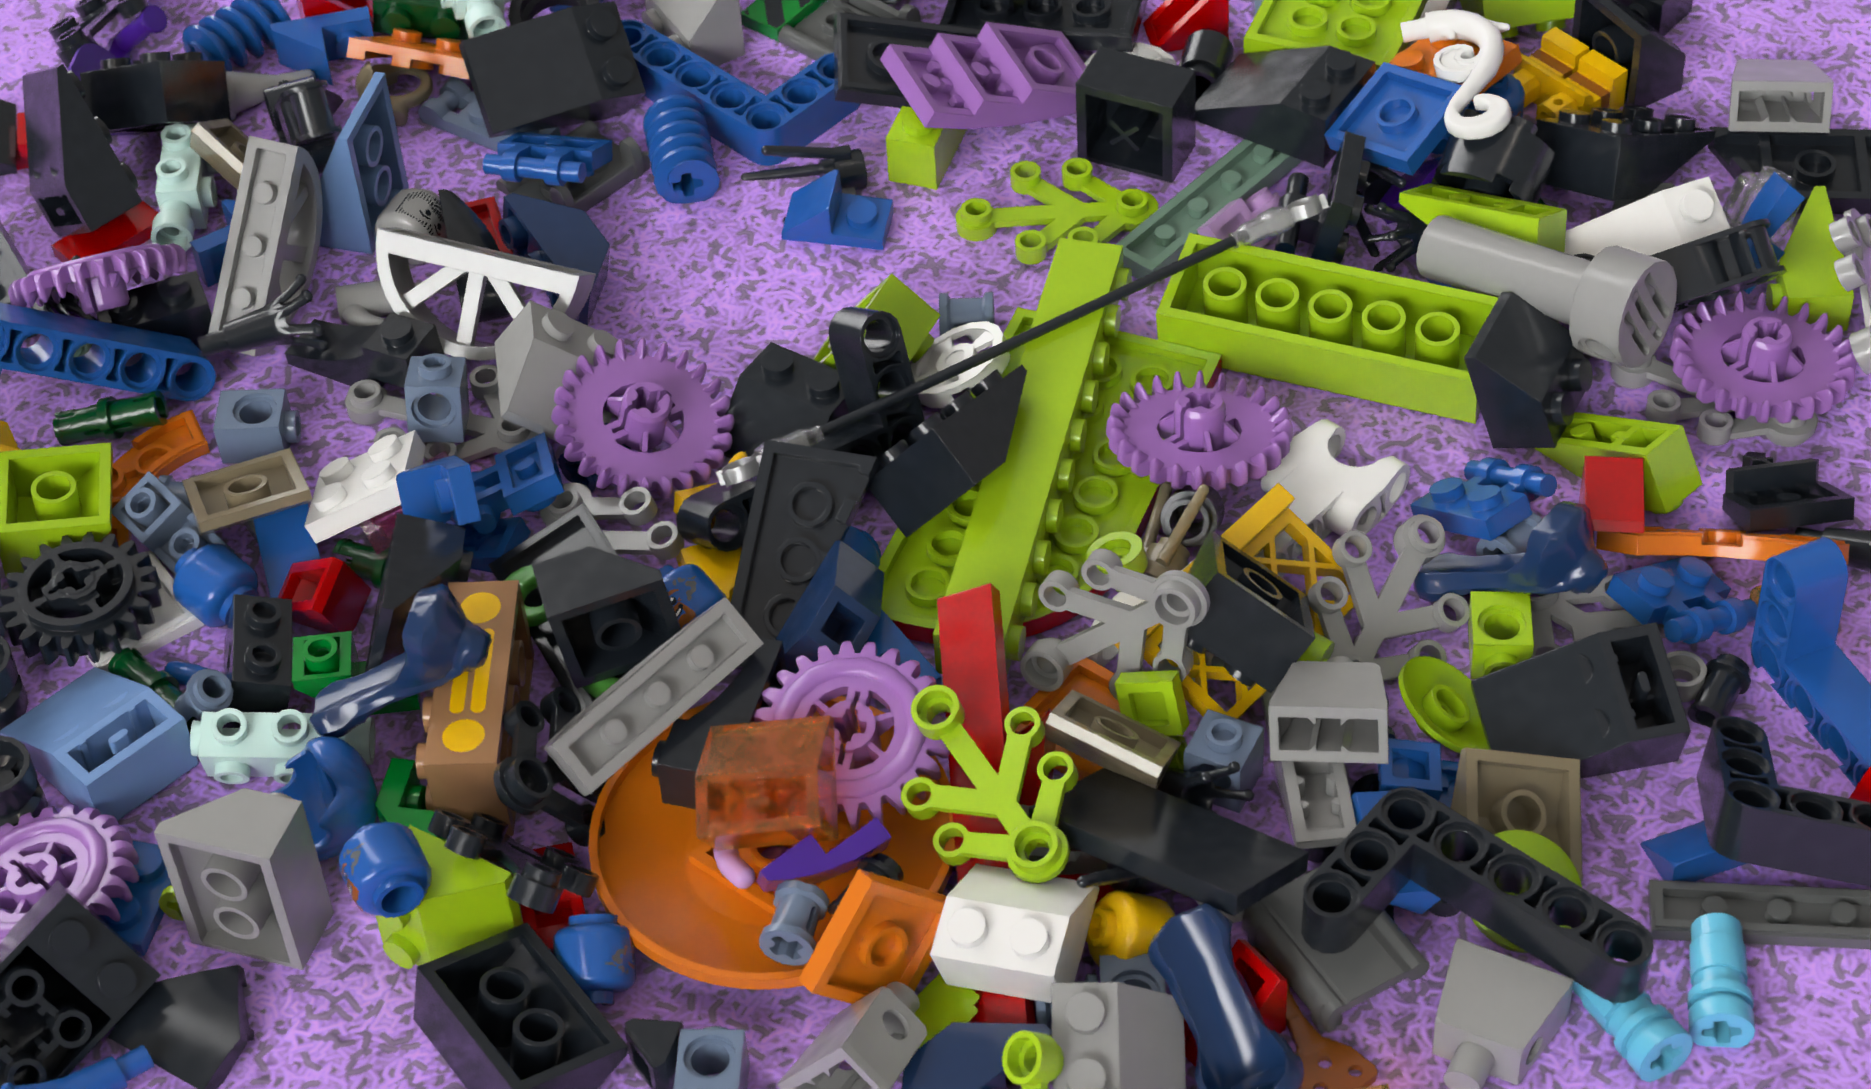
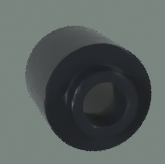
(1207, 54)
(1211, 509)

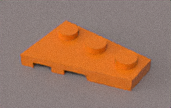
(411, 52)

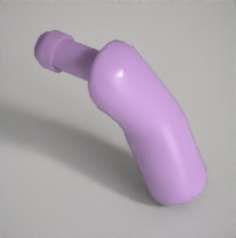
(734, 868)

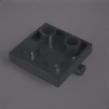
(1327, 228)

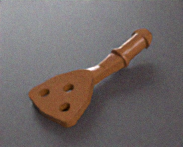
(1315, 1048)

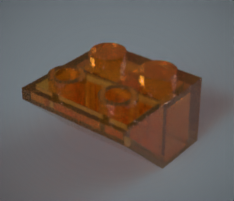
(767, 784)

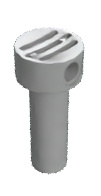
(1612, 304)

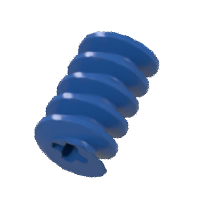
(235, 31)
(680, 150)

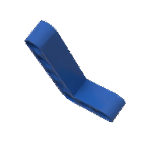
(734, 110)
(107, 357)
(1798, 649)

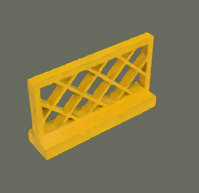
(1252, 534)

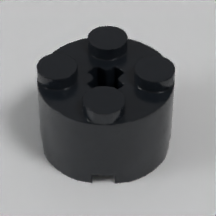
(1503, 165)

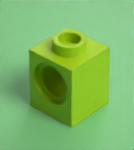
(1498, 631)

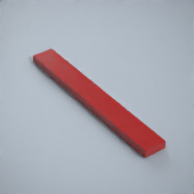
(977, 673)

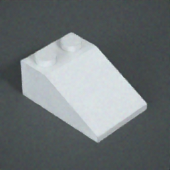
(1653, 222)

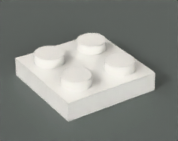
(361, 487)

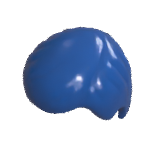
(334, 791)

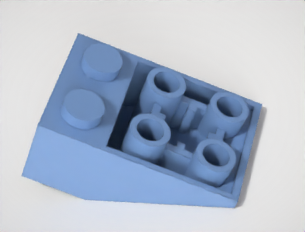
(106, 742)

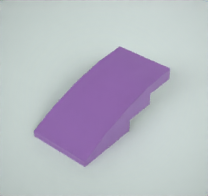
(988, 80)

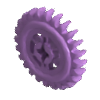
(100, 278)
(1762, 352)
(652, 399)
(1207, 433)
(863, 771)
(35, 846)

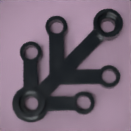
(94, 15)
(528, 783)
(536, 878)

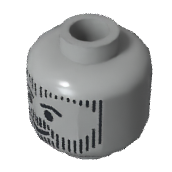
(415, 211)

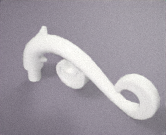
(1459, 65)

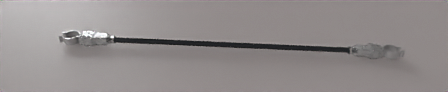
(1267, 224)

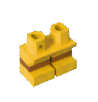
(1569, 77)

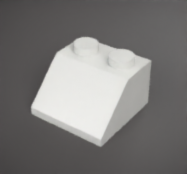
(1012, 933)

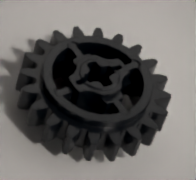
(80, 599)

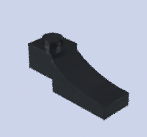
(367, 352)
(678, 757)

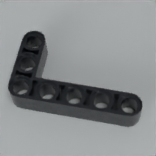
(861, 367)
(1776, 824)
(1475, 888)

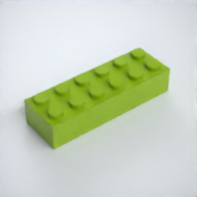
(1328, 326)

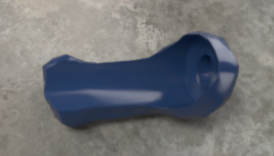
(1556, 560)
(437, 649)
(1219, 1007)

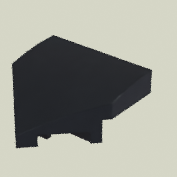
(1782, 495)
(191, 1025)

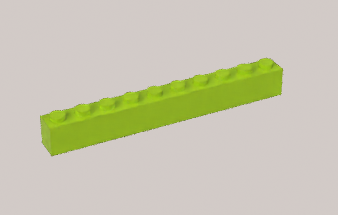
(1021, 498)

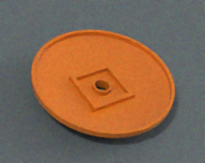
(681, 904)

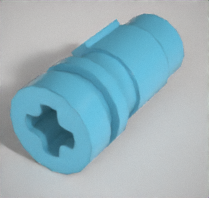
(1719, 996)
(1641, 1031)

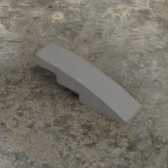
(1313, 798)

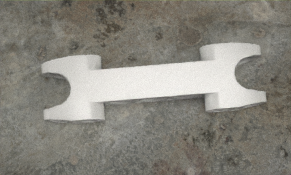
(1326, 499)

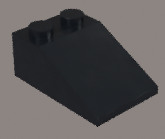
(553, 70)
(1286, 98)
(418, 557)

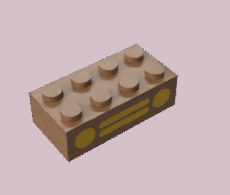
(467, 713)

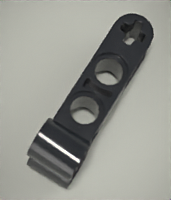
(303, 117)
(1720, 264)

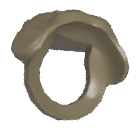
(400, 103)

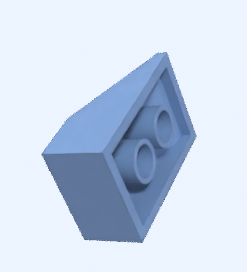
(362, 172)

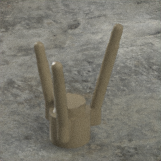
(1169, 552)

